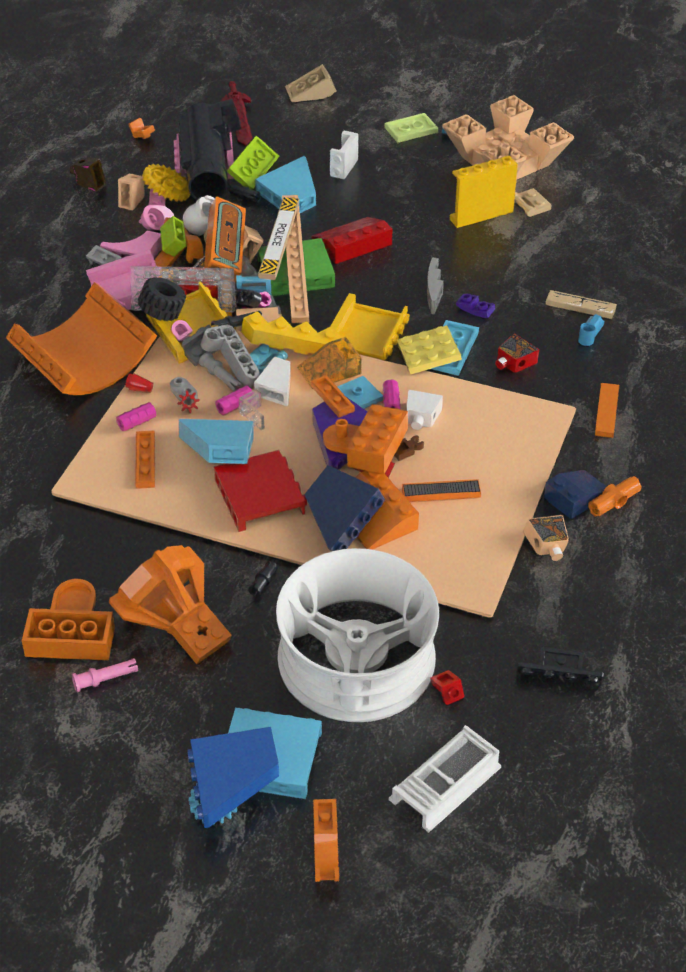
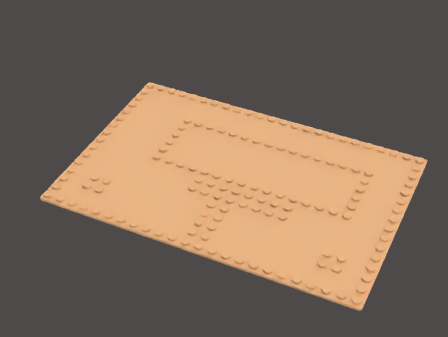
(459, 544)

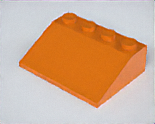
(392, 519)

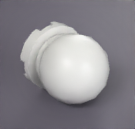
(197, 215)

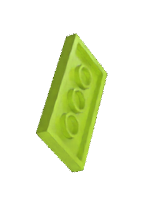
(253, 163)

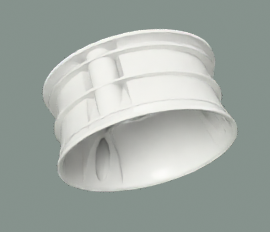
(357, 645)

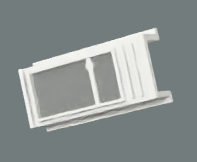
(448, 777)

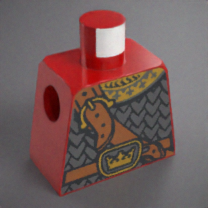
(516, 354)

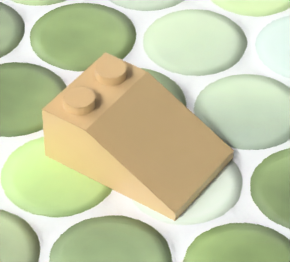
(311, 86)

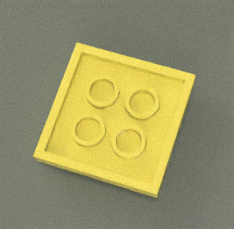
(429, 349)

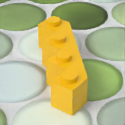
(281, 334)

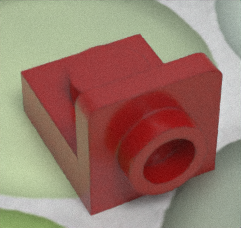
(449, 686)

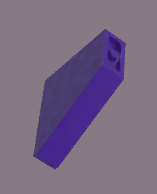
(325, 417)

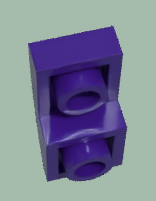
(472, 305)

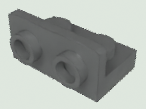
(192, 346)

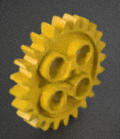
(166, 182)

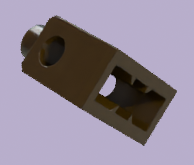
(89, 173)

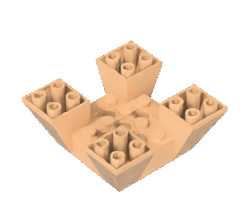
(508, 138)

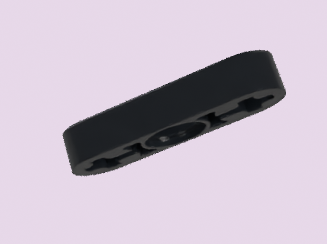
(247, 298)

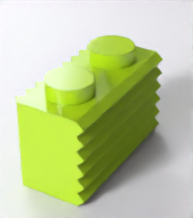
(173, 236)

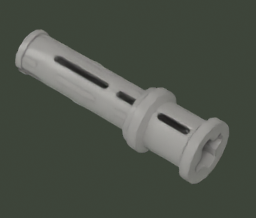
(216, 368)

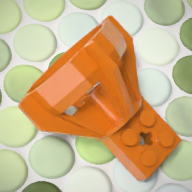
(158, 599)

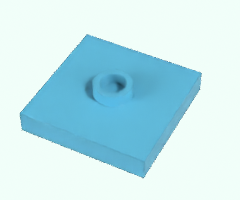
(361, 392)

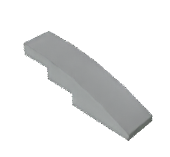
(434, 285)

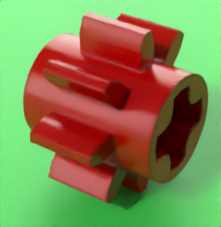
(191, 397)

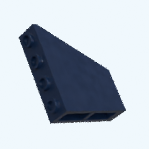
(342, 506)

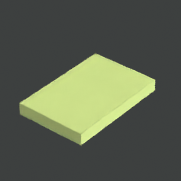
(411, 127)

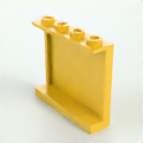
(484, 191)
(196, 312)
(369, 328)

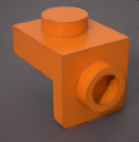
(139, 130)

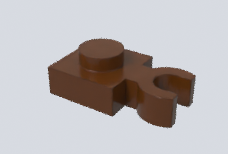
(408, 448)

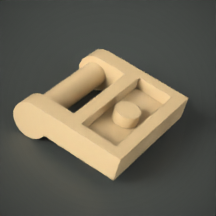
(532, 202)

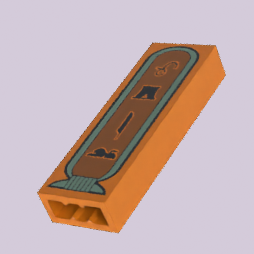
(225, 236)

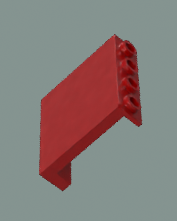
(259, 488)

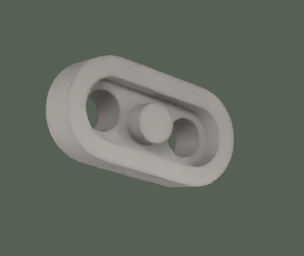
(180, 386)

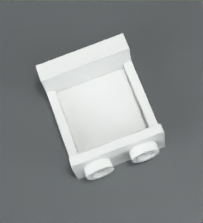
(344, 159)

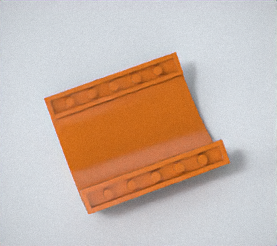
(89, 348)

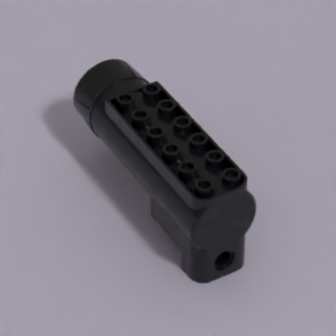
(203, 142)

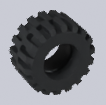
(161, 299)

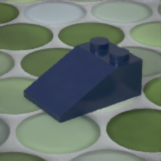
(572, 491)

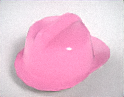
(154, 217)

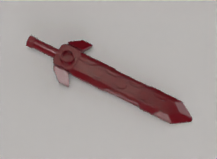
(244, 134)

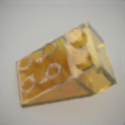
(335, 359)

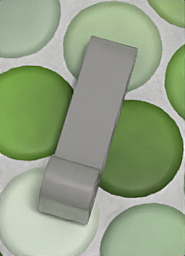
(228, 341)

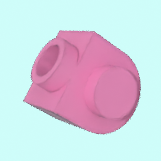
(181, 330)

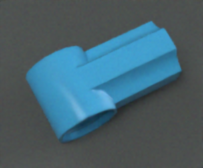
(590, 330)

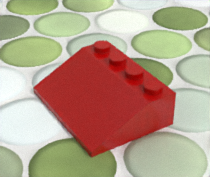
(355, 239)

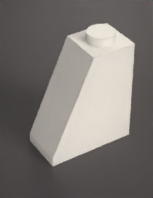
(275, 381)

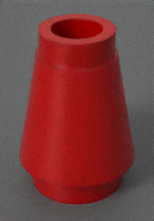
(138, 383)

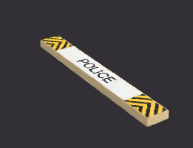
(278, 239)

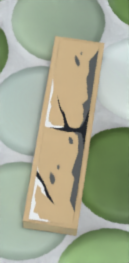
(581, 304)

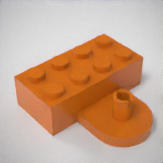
(371, 443)
(70, 626)

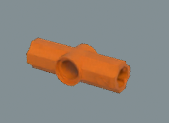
(614, 496)

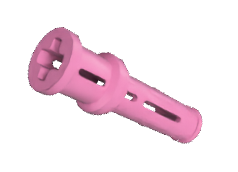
(94, 677)

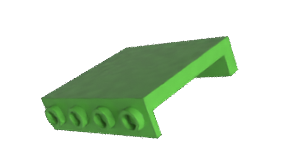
(317, 265)

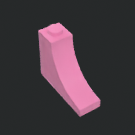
(147, 241)

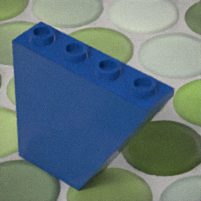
(231, 770)

